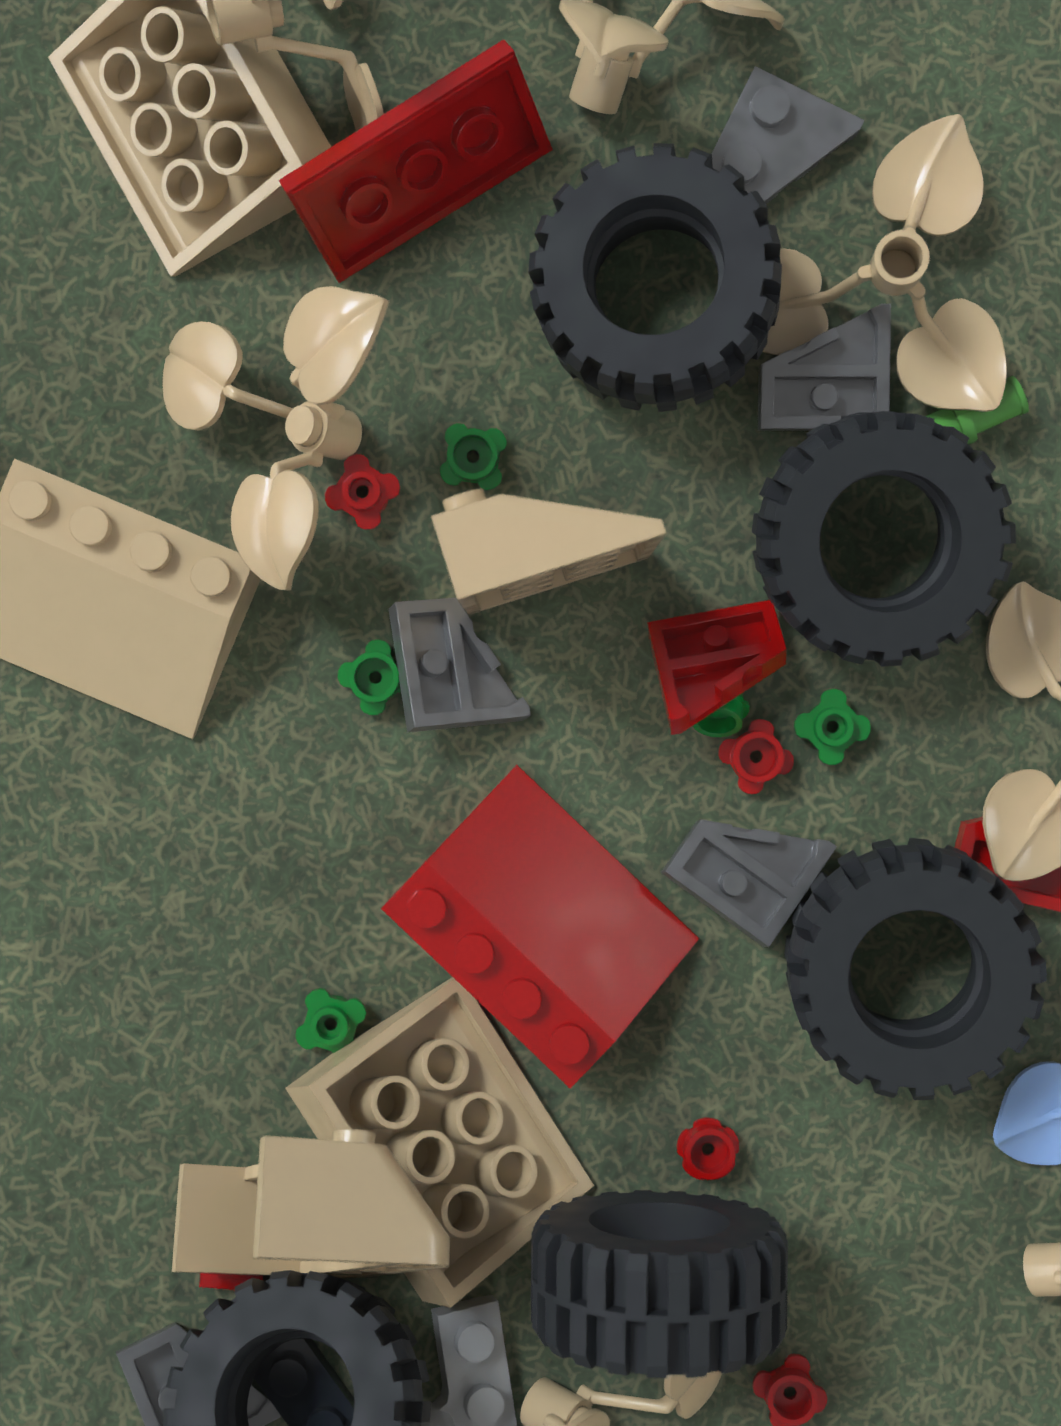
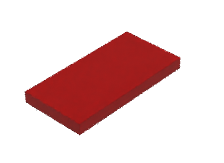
(419, 162)

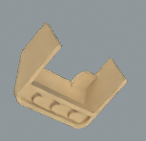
(307, 1208)

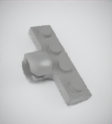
(472, 1366)

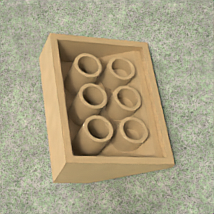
(188, 123)
(524, 546)
(115, 599)
(458, 1123)

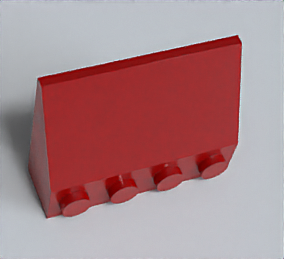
(541, 926)

